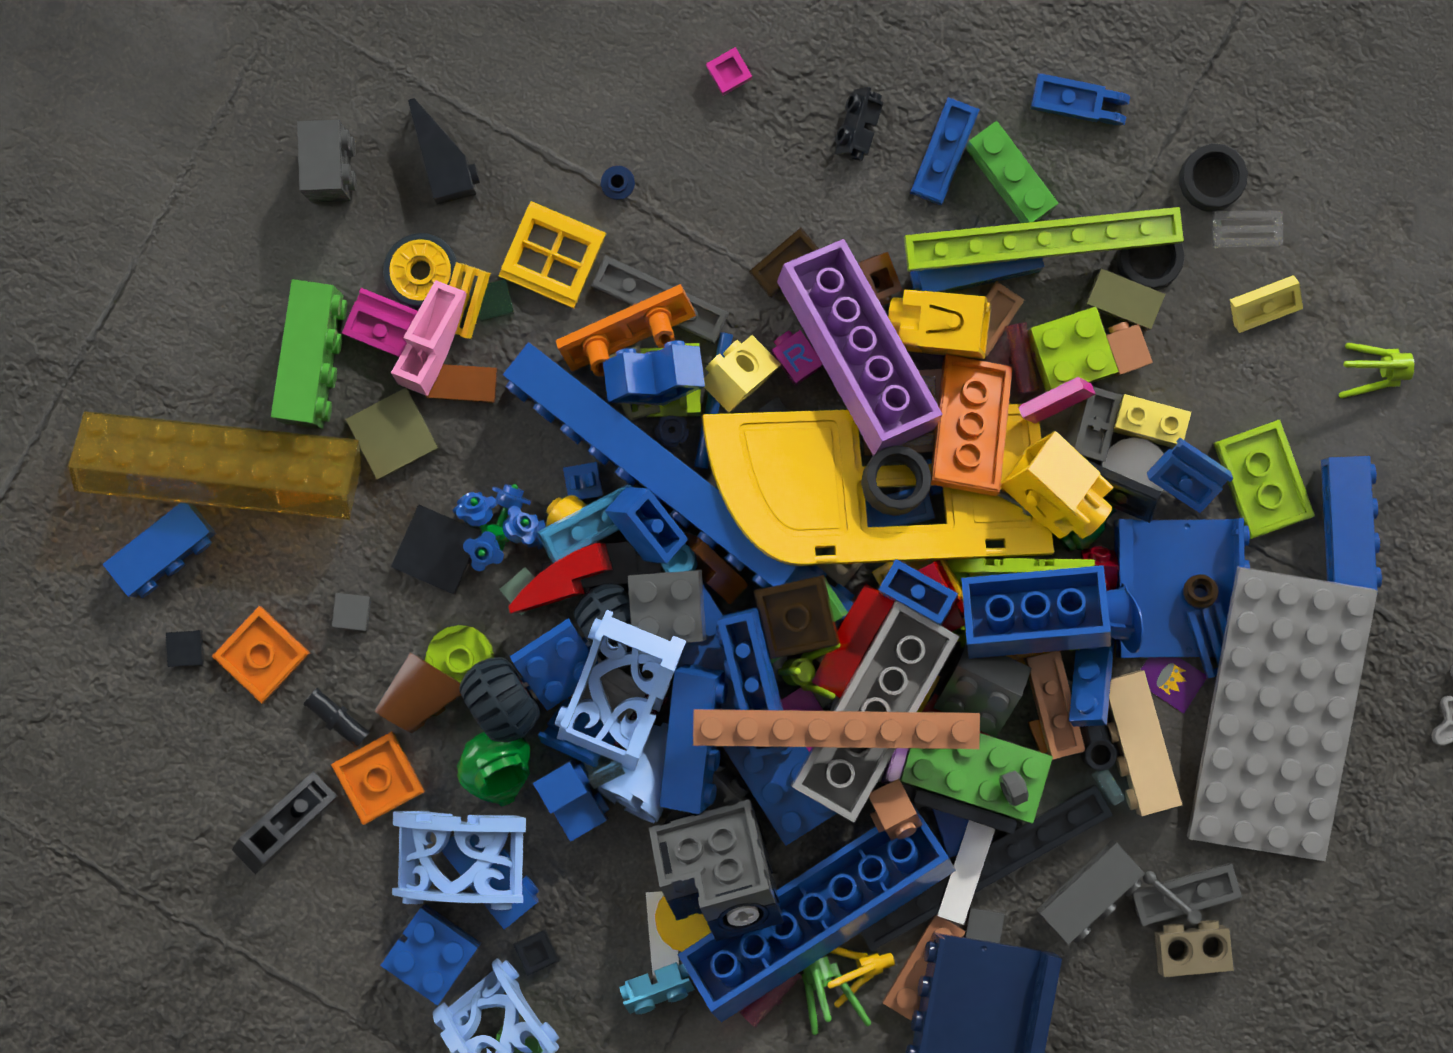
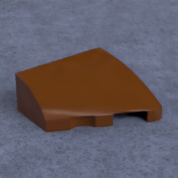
(716, 570)
(417, 694)

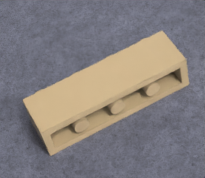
(1140, 746)

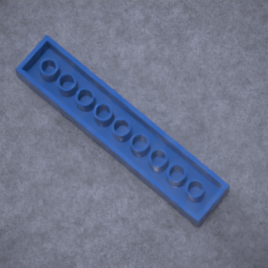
(638, 460)

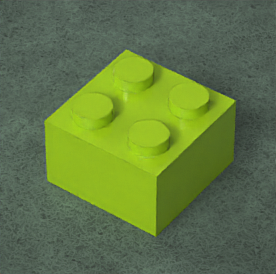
(1072, 349)

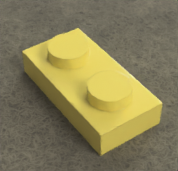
(1266, 304)

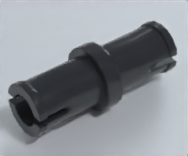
(336, 717)

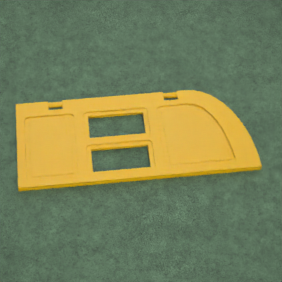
(799, 489)

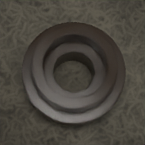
(1205, 583)

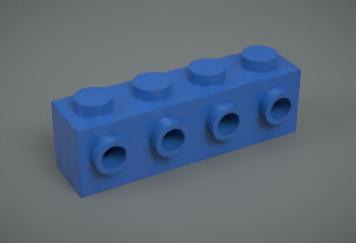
(1350, 521)
(749, 666)
(687, 767)

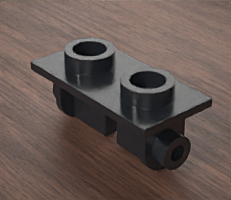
(861, 108)

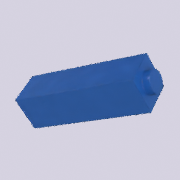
(964, 277)

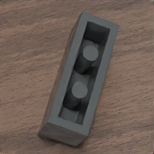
(1091, 893)

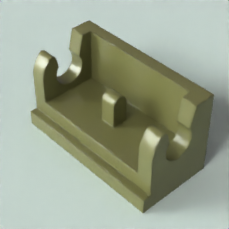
(1124, 299)

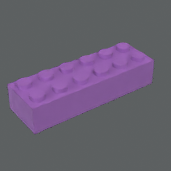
(859, 347)

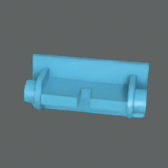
(645, 995)

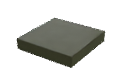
(392, 434)

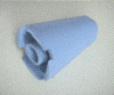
(642, 788)

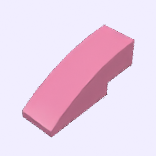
(429, 338)

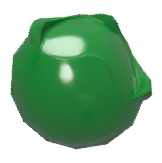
(494, 768)

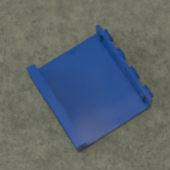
(1159, 560)

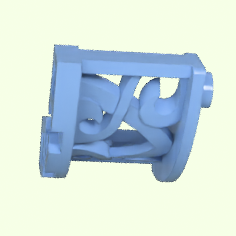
(657, 656)
(492, 831)
(490, 994)

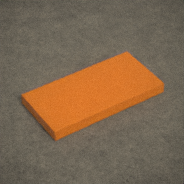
(973, 425)

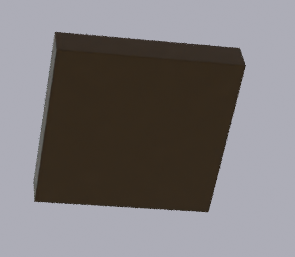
(797, 617)

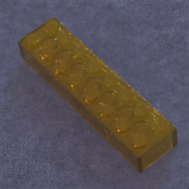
(215, 465)

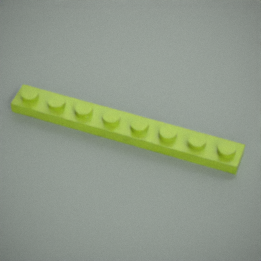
(1043, 239)

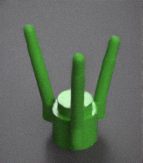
(815, 978)

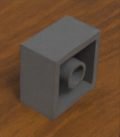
(325, 161)
(668, 604)
(983, 687)

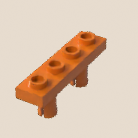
(645, 319)

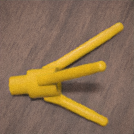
(867, 968)

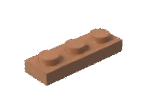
(1053, 703)
(904, 991)

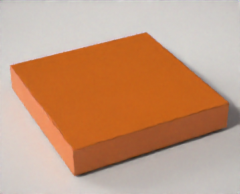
(261, 654)
(378, 778)

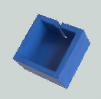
(431, 954)

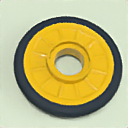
(410, 251)

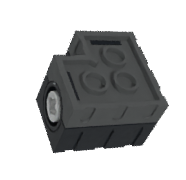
(718, 869)

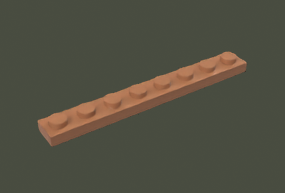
(836, 729)

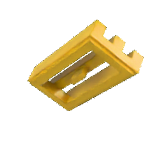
(477, 297)

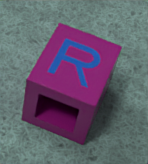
(796, 356)

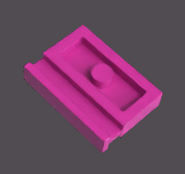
(379, 322)

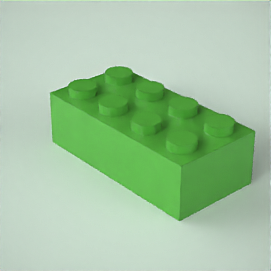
(308, 354)
(974, 775)

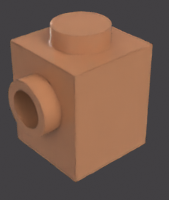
(1128, 347)
(894, 811)

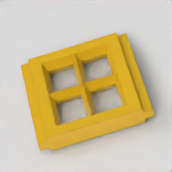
(552, 254)

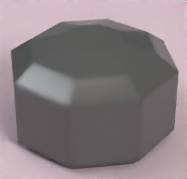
(1014, 788)

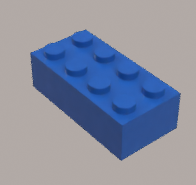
(1036, 612)

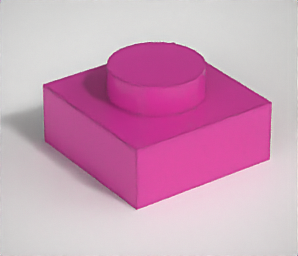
(729, 71)

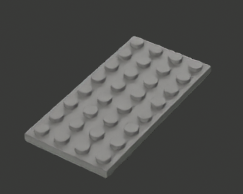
(1281, 713)

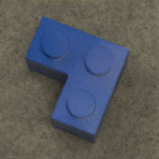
(654, 376)
(572, 800)

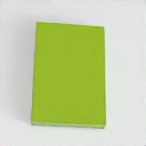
(1265, 479)

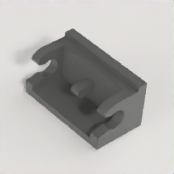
(1093, 424)

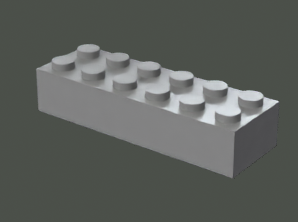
(888, 679)

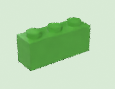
(1011, 174)

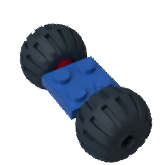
(547, 665)

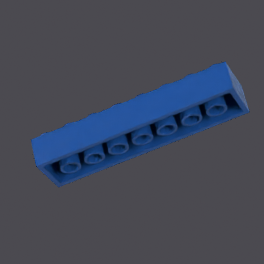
(767, 775)
(819, 915)

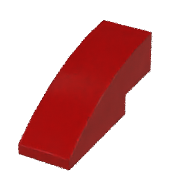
(563, 578)
(855, 638)

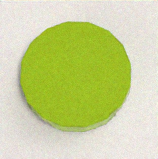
(458, 650)

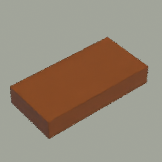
(465, 384)

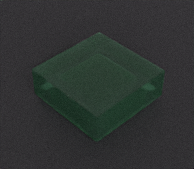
(496, 301)

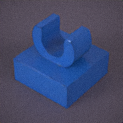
(583, 481)

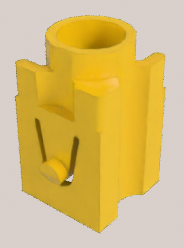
(942, 323)
(1059, 487)

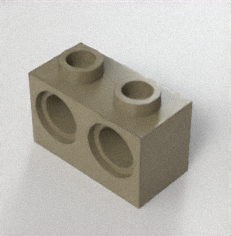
(1193, 958)

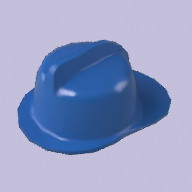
(1125, 618)

